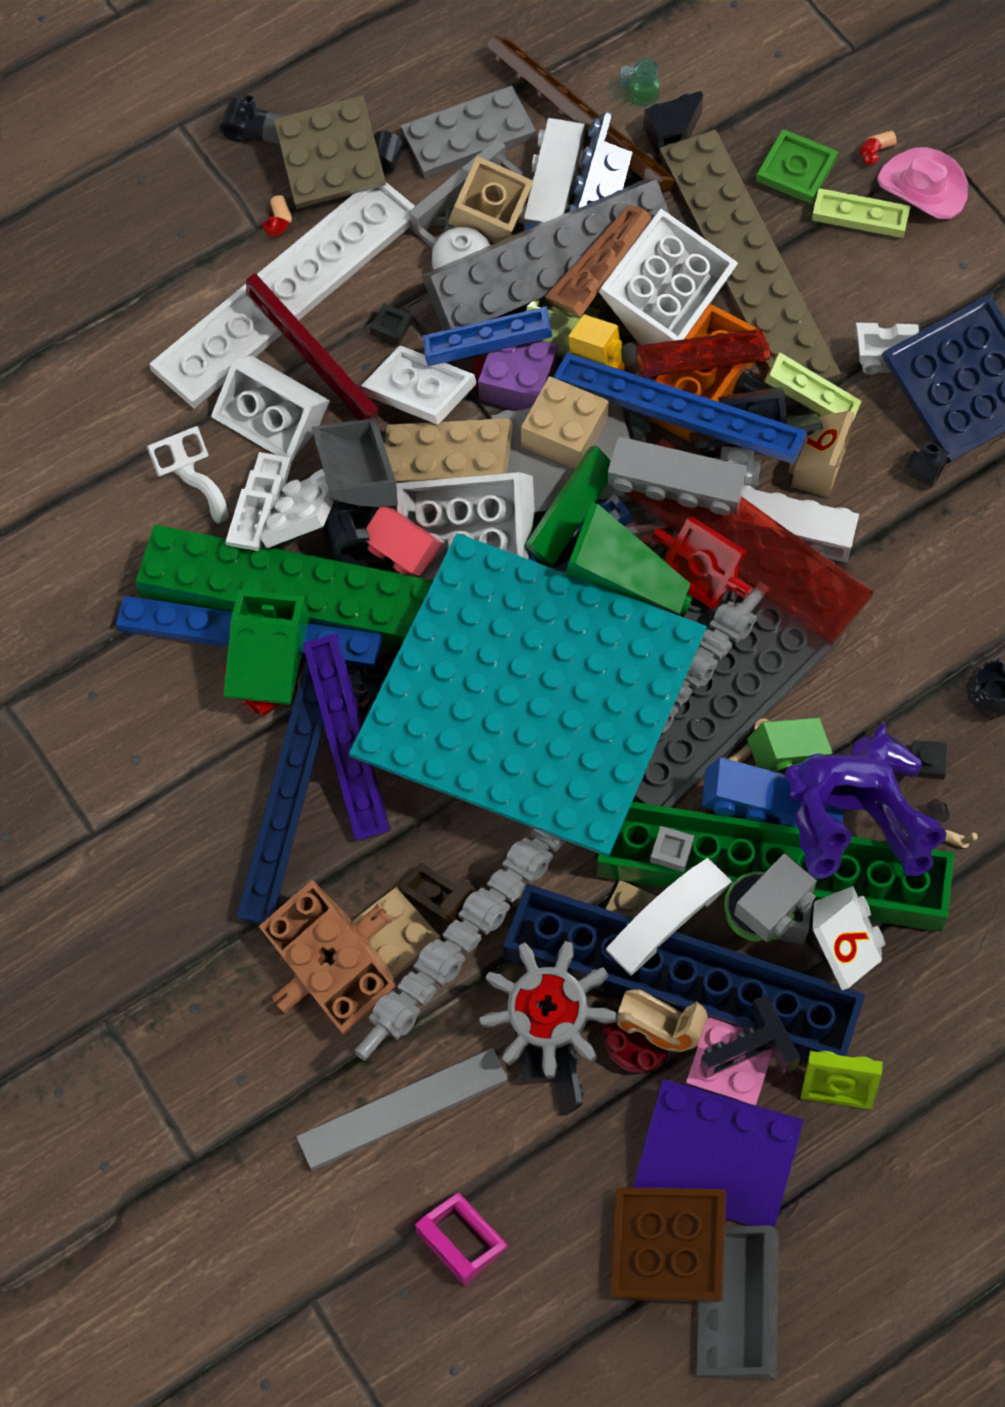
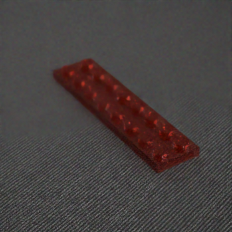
(777, 564)

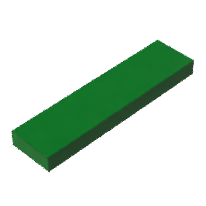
(570, 507)

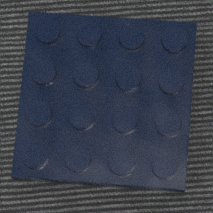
(956, 377)

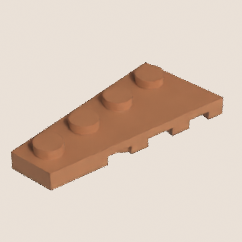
(591, 271)

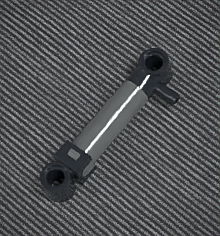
(245, 121)

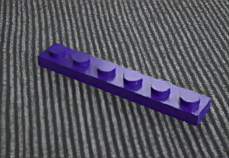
(342, 728)

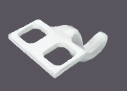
(184, 467)

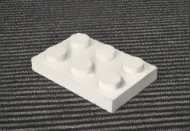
(416, 388)
(299, 510)

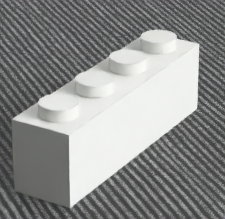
(554, 171)
(819, 526)

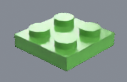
(797, 166)

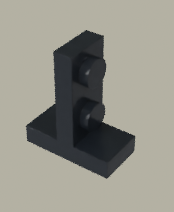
(753, 1042)

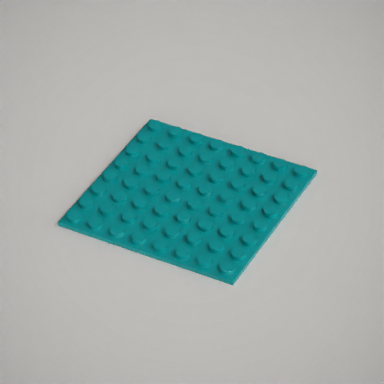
(530, 694)

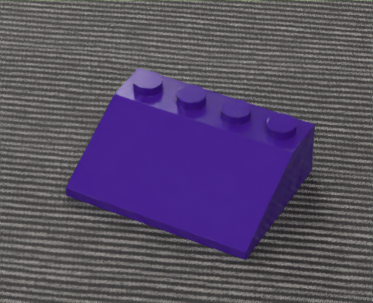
(720, 1144)

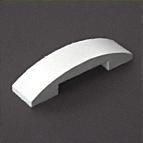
(667, 914)

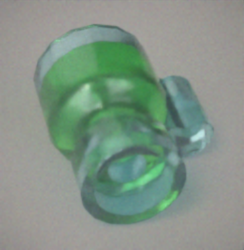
(642, 82)

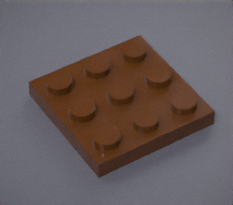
(669, 1244)

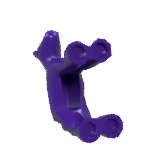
(858, 783)

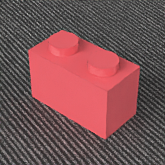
(402, 542)

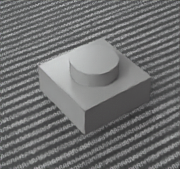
(672, 848)

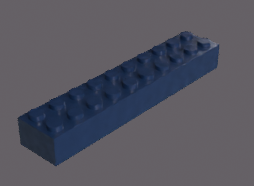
(685, 972)

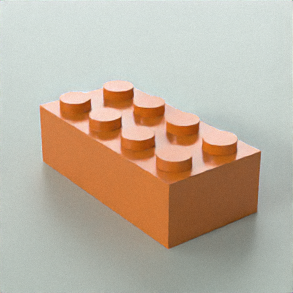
(707, 382)

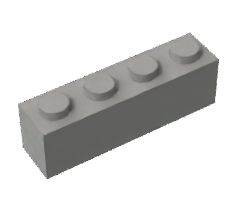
(677, 476)

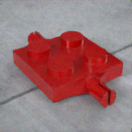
(705, 561)

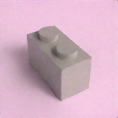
(776, 898)

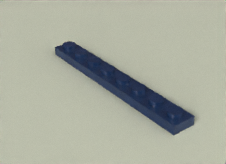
(283, 806)

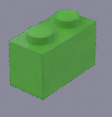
(787, 742)

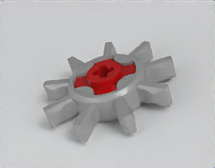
(560, 1025)

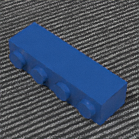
(751, 793)

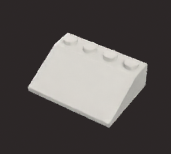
(666, 281)
(484, 507)

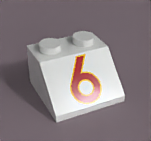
(847, 935)

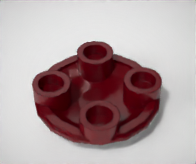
(632, 1050)

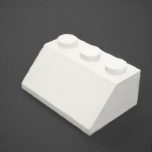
(268, 407)

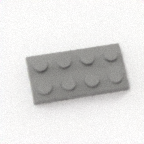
(465, 130)

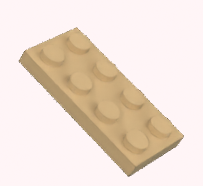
(448, 449)

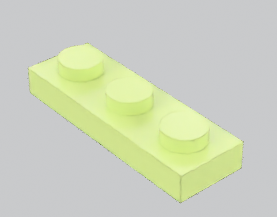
(860, 213)
(809, 388)

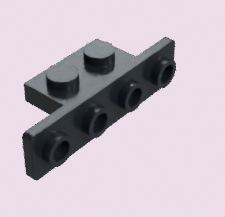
(765, 403)
(566, 1080)

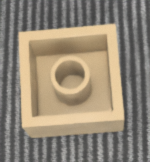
(564, 422)

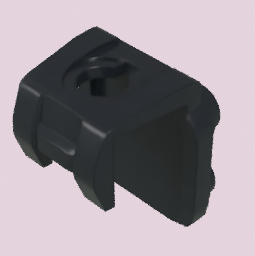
(348, 535)

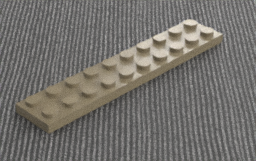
(760, 282)

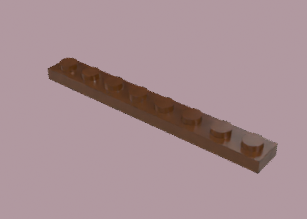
(573, 107)

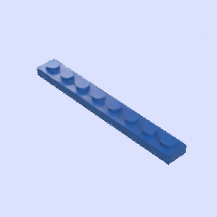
(683, 408)
(213, 628)

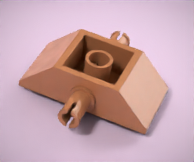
(308, 934)

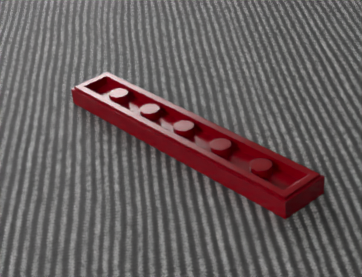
(309, 349)

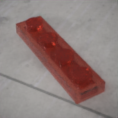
(702, 353)

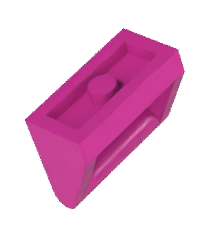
(447, 1252)

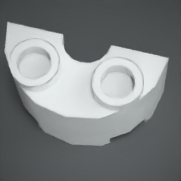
(875, 340)

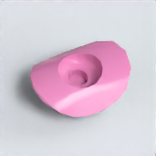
(926, 181)

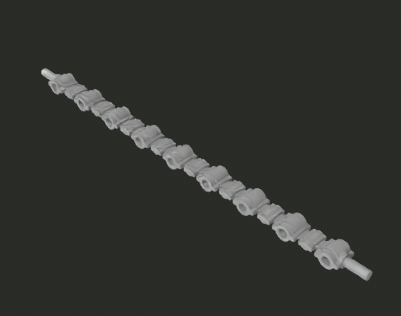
(526, 861)

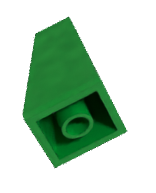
(622, 563)

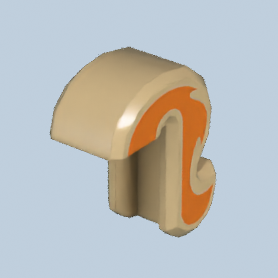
(661, 1022)

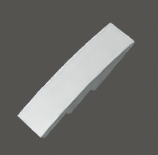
(258, 501)

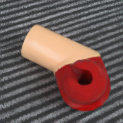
(874, 144)
(281, 218)

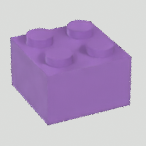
(517, 374)

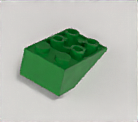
(265, 646)

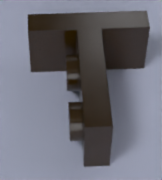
(436, 894)

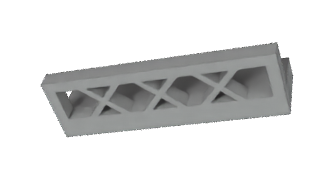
(443, 199)

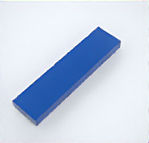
(487, 336)

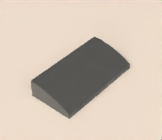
(356, 463)
(742, 1333)

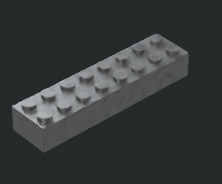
(530, 261)

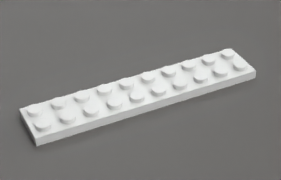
(298, 277)

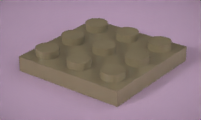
(330, 152)

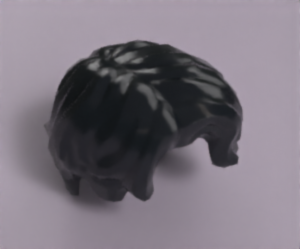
(987, 688)

